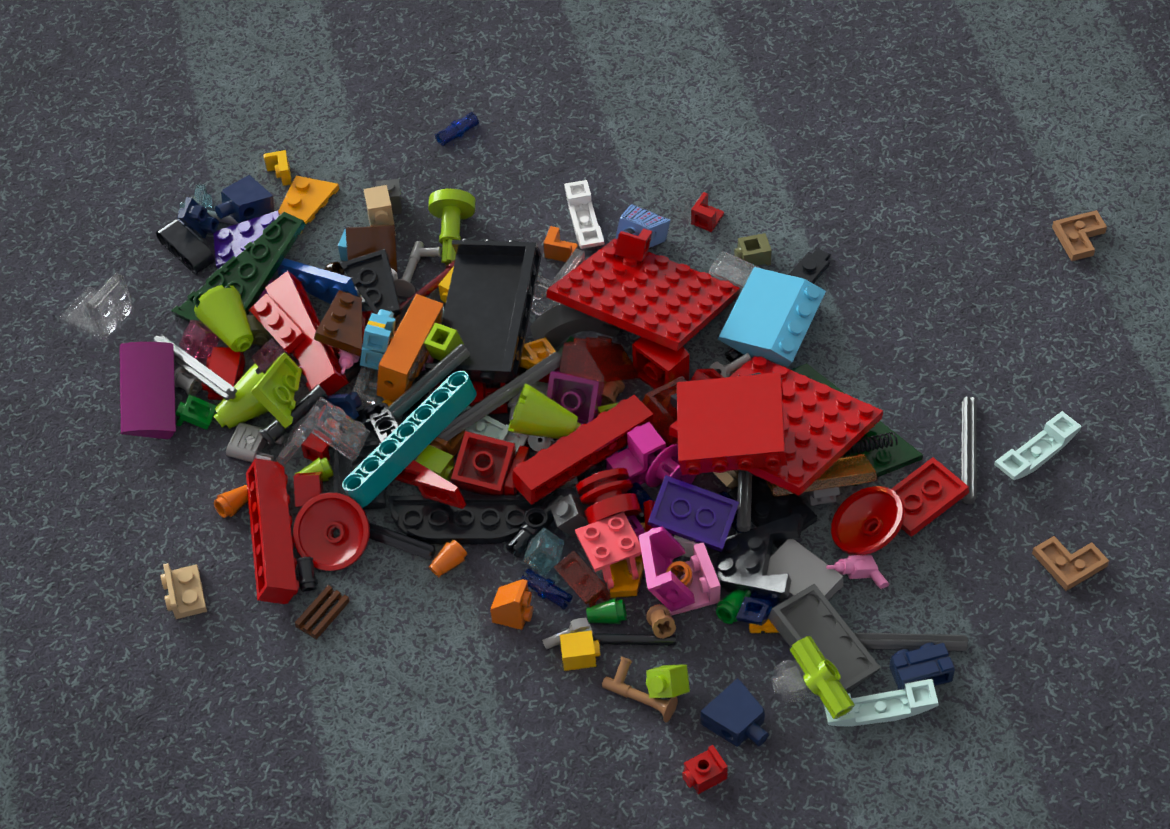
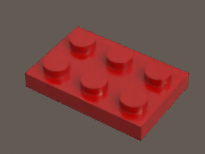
(928, 494)

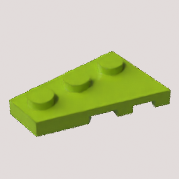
(278, 389)

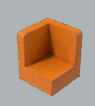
(555, 248)

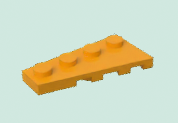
(307, 197)

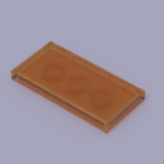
(843, 472)

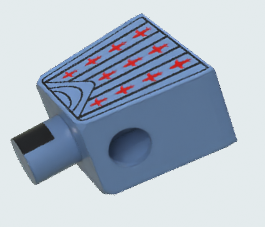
(636, 219)

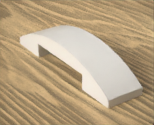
(583, 215)

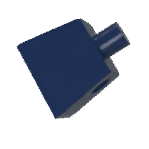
(245, 200)
(735, 716)

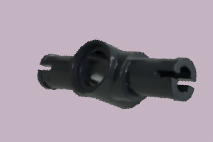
(543, 517)

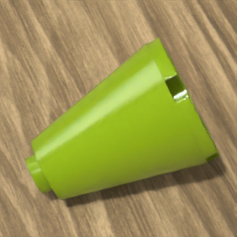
(225, 316)
(245, 405)
(541, 416)

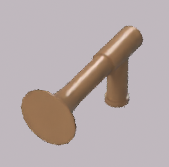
(617, 685)

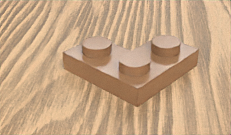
(1075, 233)
(1066, 567)

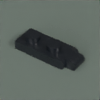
(812, 265)

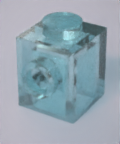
(544, 551)

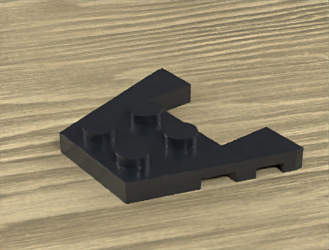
(747, 557)

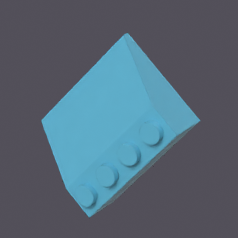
(772, 316)

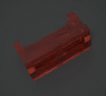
(582, 579)

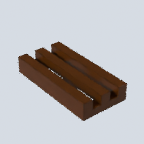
(315, 605)

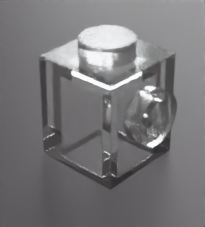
(790, 683)

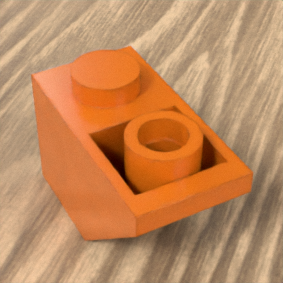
(512, 605)

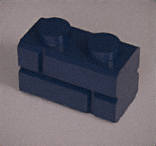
(922, 664)

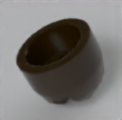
(335, 267)

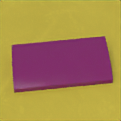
(147, 389)

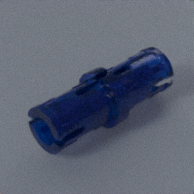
(457, 129)
(547, 589)

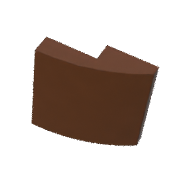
(370, 239)

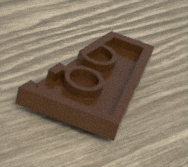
(342, 324)

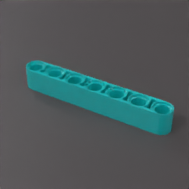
(409, 438)

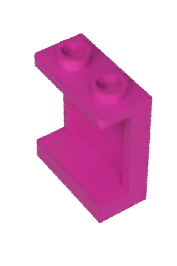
(658, 551)

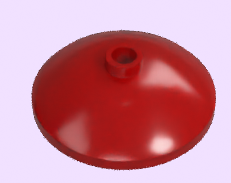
(867, 520)
(315, 530)

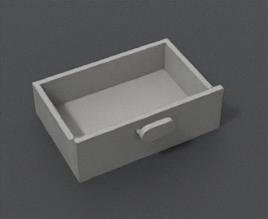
(804, 569)

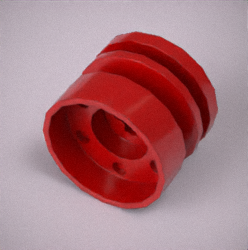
(607, 495)

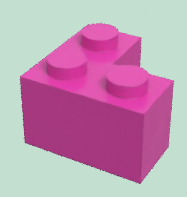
(642, 449)

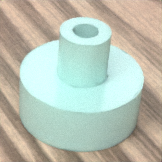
(538, 445)

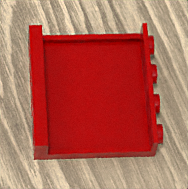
(730, 424)

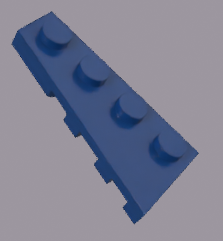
(317, 281)

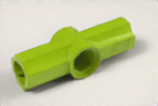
(822, 677)

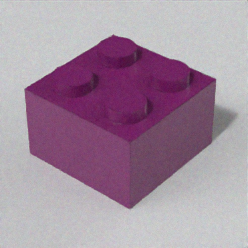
(576, 394)

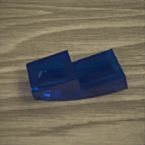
(757, 608)

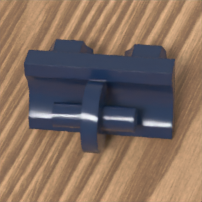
(197, 218)
(346, 402)

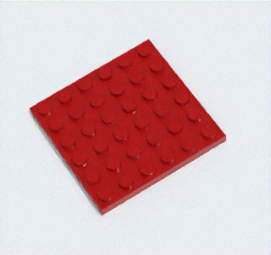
(644, 297)
(817, 426)

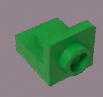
(195, 412)

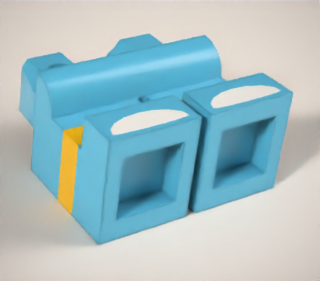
(377, 338)

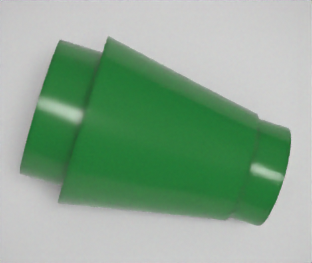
(731, 605)
(607, 612)

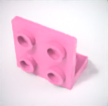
(705, 581)

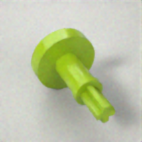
(451, 207)

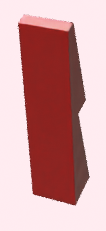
(431, 485)

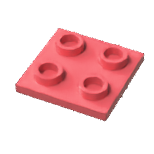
(609, 543)

